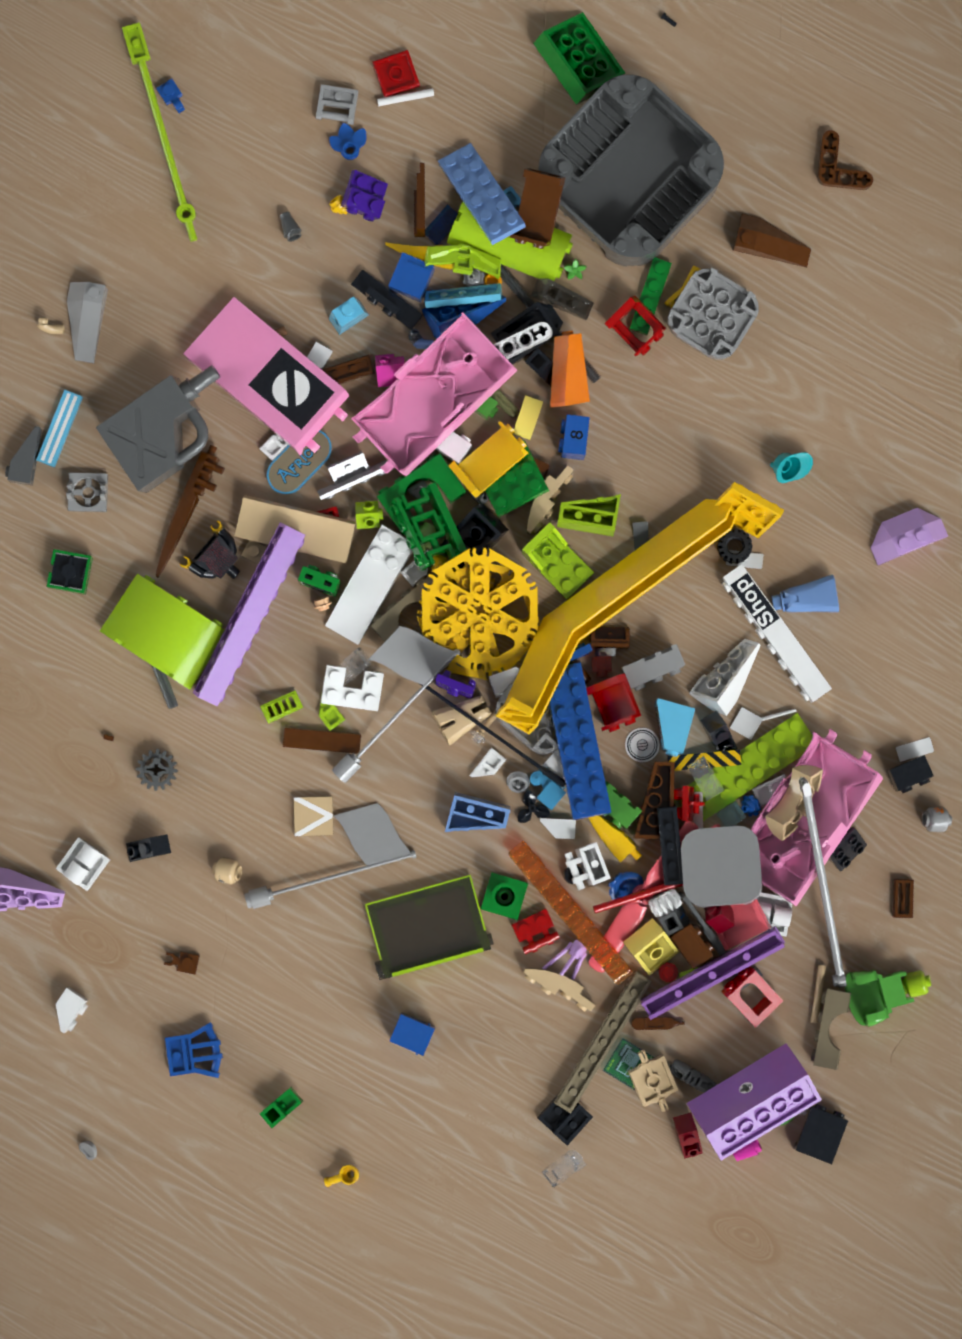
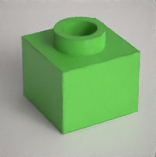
(488, 408)

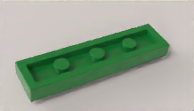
(651, 293)

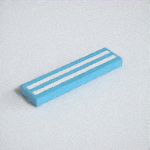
(59, 428)

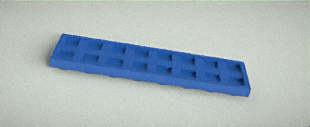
(578, 746)

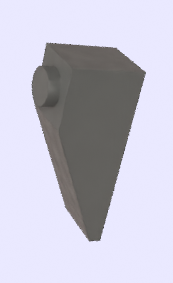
(24, 462)

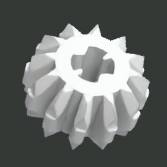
(665, 902)

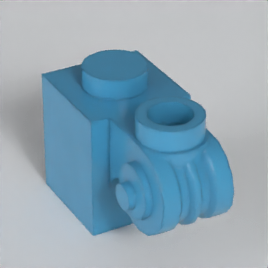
(551, 791)

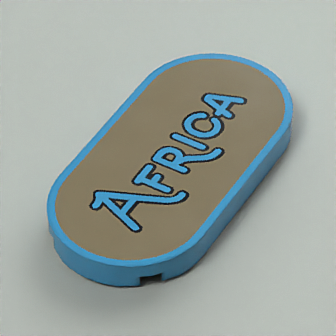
(292, 471)

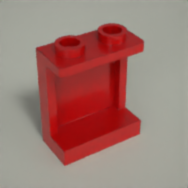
(615, 702)

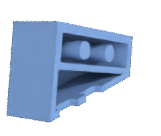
(476, 813)

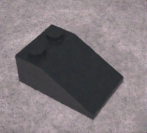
(480, 530)

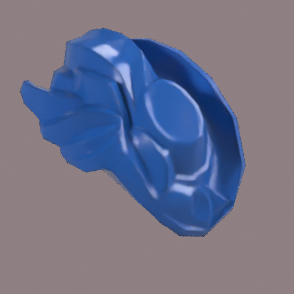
(624, 884)

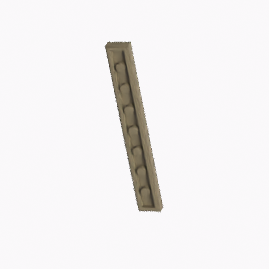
(602, 1041)

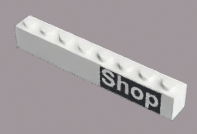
(776, 633)

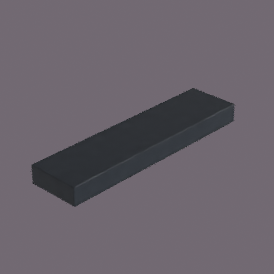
(670, 845)

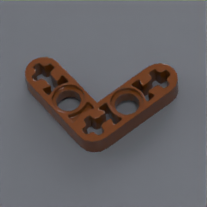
(835, 173)

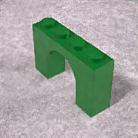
(434, 471)

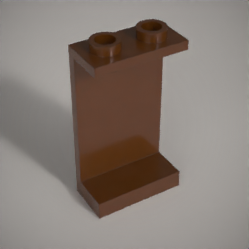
(539, 207)

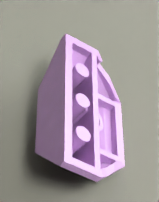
(906, 534)

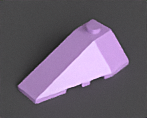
(24, 891)

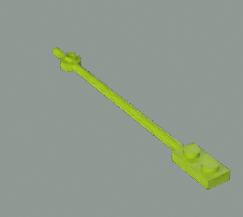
(139, 55)

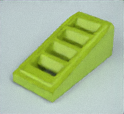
(264, 707)

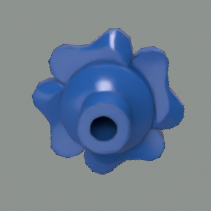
(750, 805)

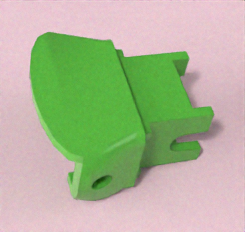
(875, 995)

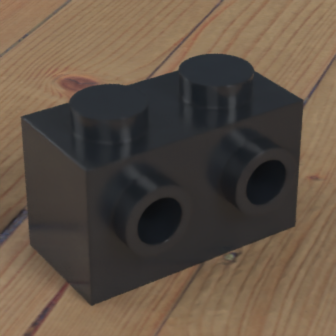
(910, 773)

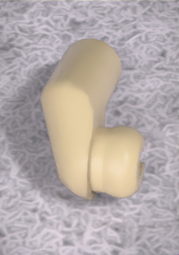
(50, 328)

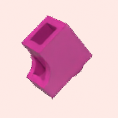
(386, 367)

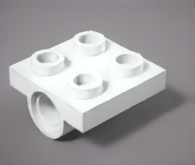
(82, 864)
(777, 911)

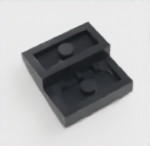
(565, 1124)

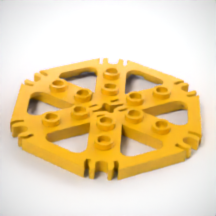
(494, 599)
(441, 610)

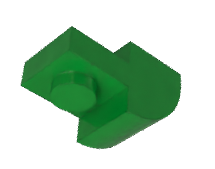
(281, 1107)

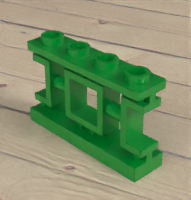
(441, 519)

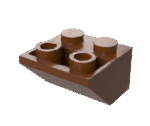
(692, 946)

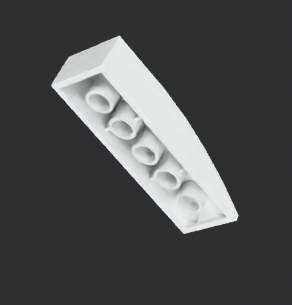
(369, 585)

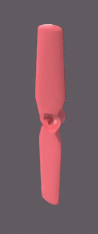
(633, 913)

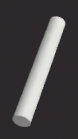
(405, 97)

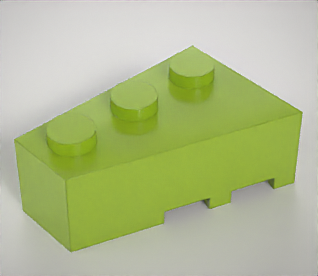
(590, 515)

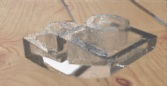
(705, 778)

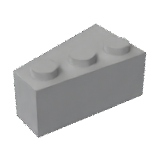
(654, 667)

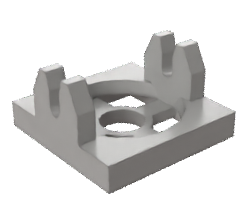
(74, 478)

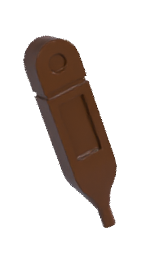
(656, 1023)

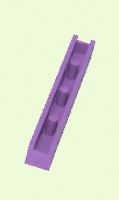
(713, 972)

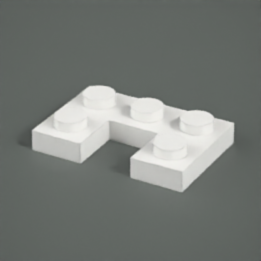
(337, 694)

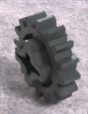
(156, 761)

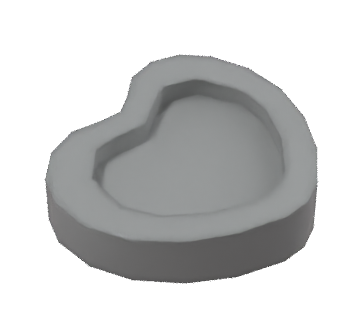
(88, 1149)

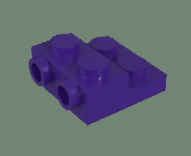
(364, 196)

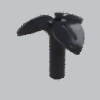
(529, 800)

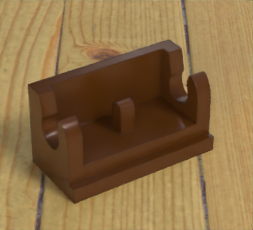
(610, 637)

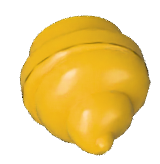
(335, 205)

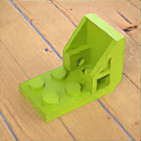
(556, 561)

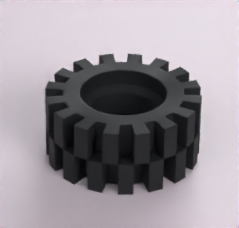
(735, 557)

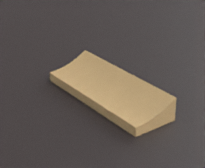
(324, 534)

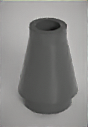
(290, 228)

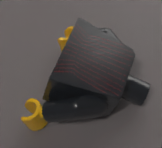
(215, 557)

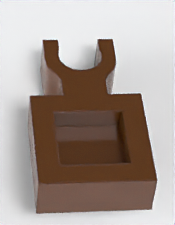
(185, 962)

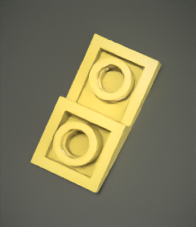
(527, 417)

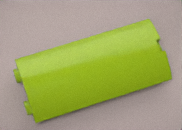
(522, 257)

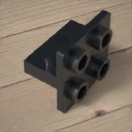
(848, 849)

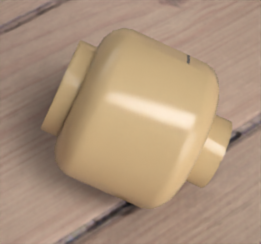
(227, 870)

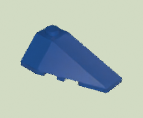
(443, 317)

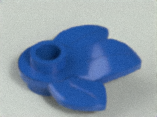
(348, 139)

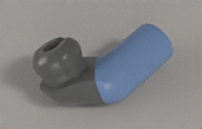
(417, 340)

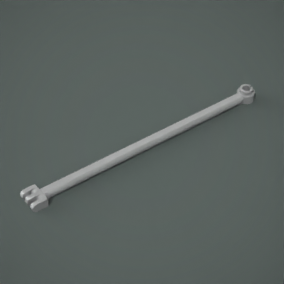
(839, 977)

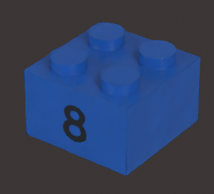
(575, 437)

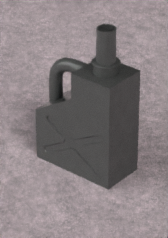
(149, 430)

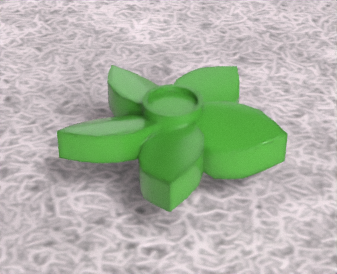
(574, 269)

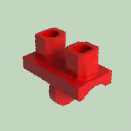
(690, 803)

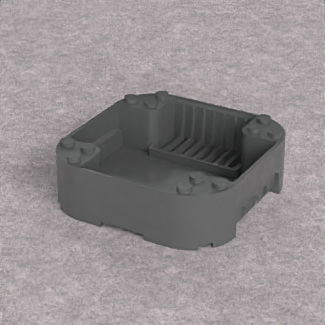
(633, 169)

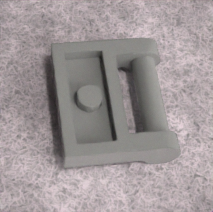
(338, 98)

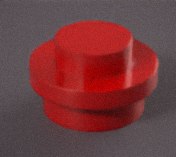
(668, 972)

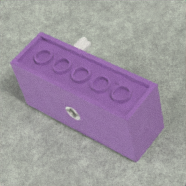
(754, 1101)

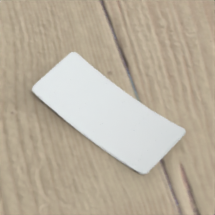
(753, 561)
(914, 749)

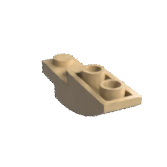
(542, 505)
(552, 982)

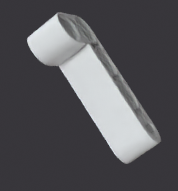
(515, 339)

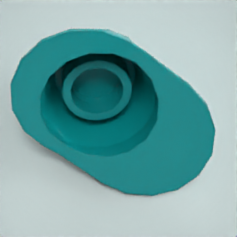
(792, 466)

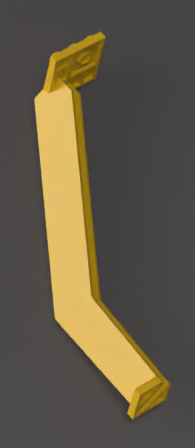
(620, 587)

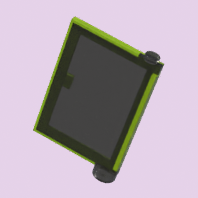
(427, 927)

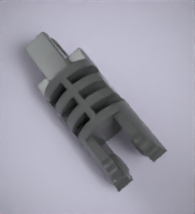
(691, 1076)

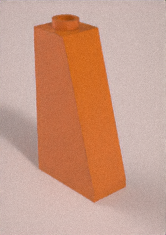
(568, 371)

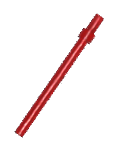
(633, 897)

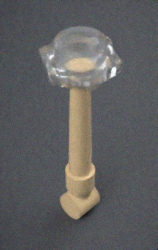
(478, 736)

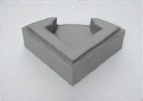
(414, 491)
(605, 652)

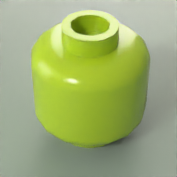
(916, 983)

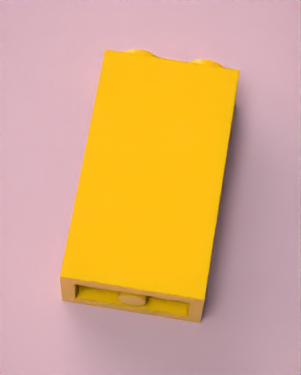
(490, 460)

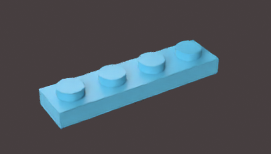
(463, 295)

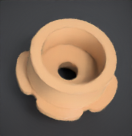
(322, 603)

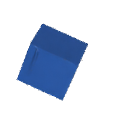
(411, 277)
(412, 1034)

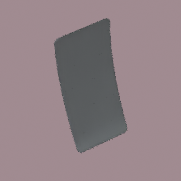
(640, 533)

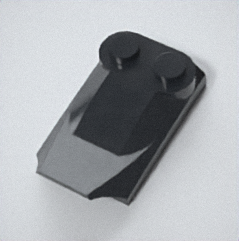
(534, 314)

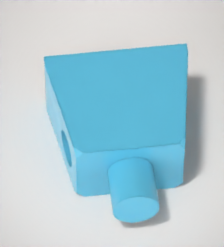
(347, 315)

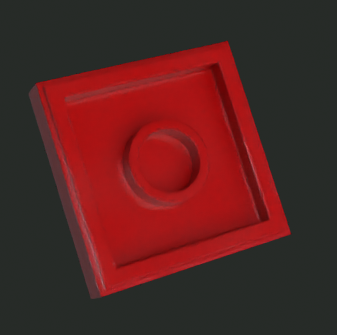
(396, 73)

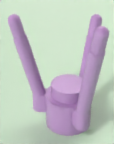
(577, 950)

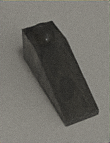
(562, 298)

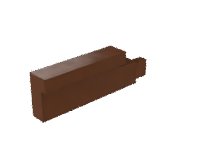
(419, 204)

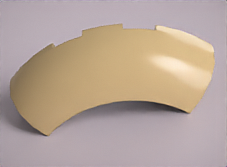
(785, 816)

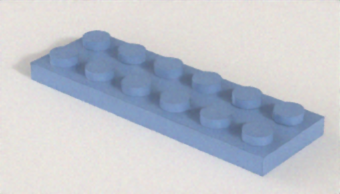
(481, 194)

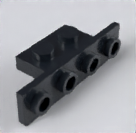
(389, 302)

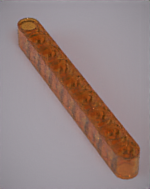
(570, 912)

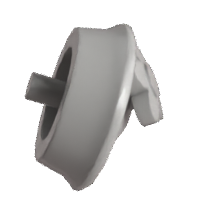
(518, 781)

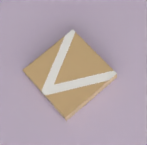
(313, 816)

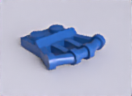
(181, 1056)

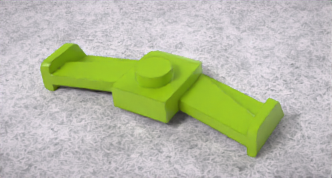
(463, 259)

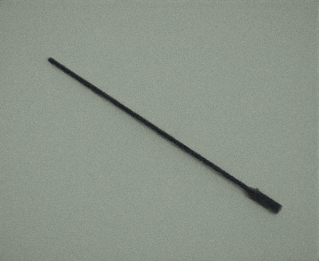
(547, 772)

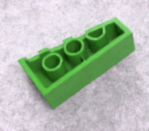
(621, 808)

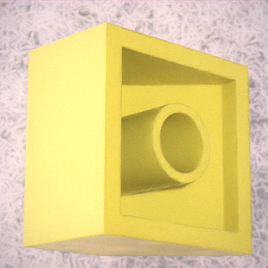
(651, 946)

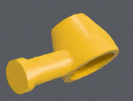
(344, 1176)

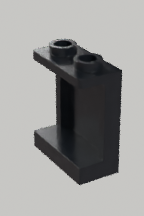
(821, 1134)

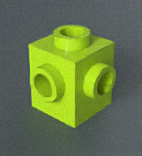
(368, 514)

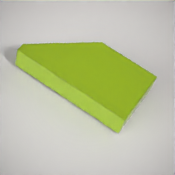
(330, 716)

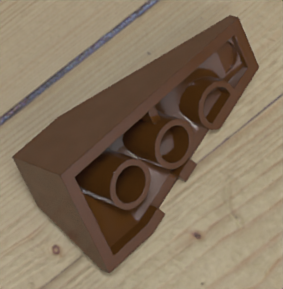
(766, 241)

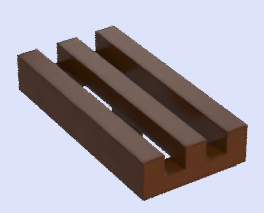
(895, 898)

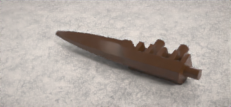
(188, 501)

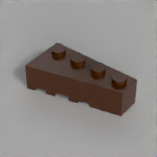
(657, 795)

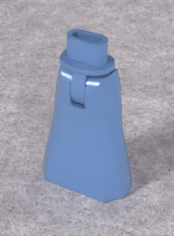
(809, 597)

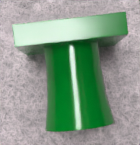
(501, 884)

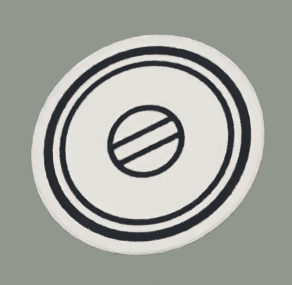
(642, 744)

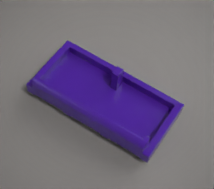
(454, 687)

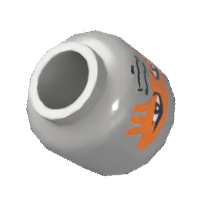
(936, 819)

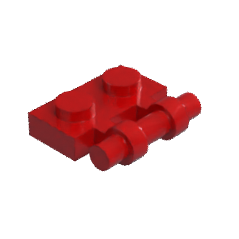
(532, 926)

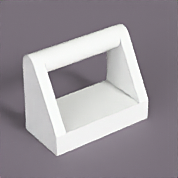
(502, 681)

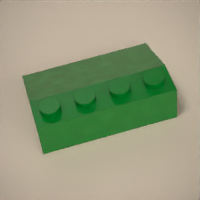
(578, 57)

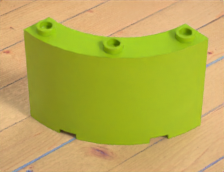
(163, 630)

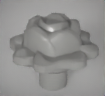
(474, 279)

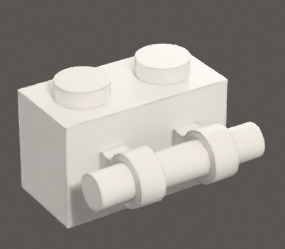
(591, 863)

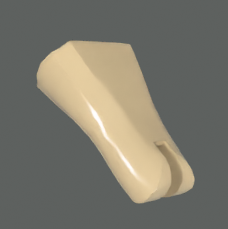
(454, 724)

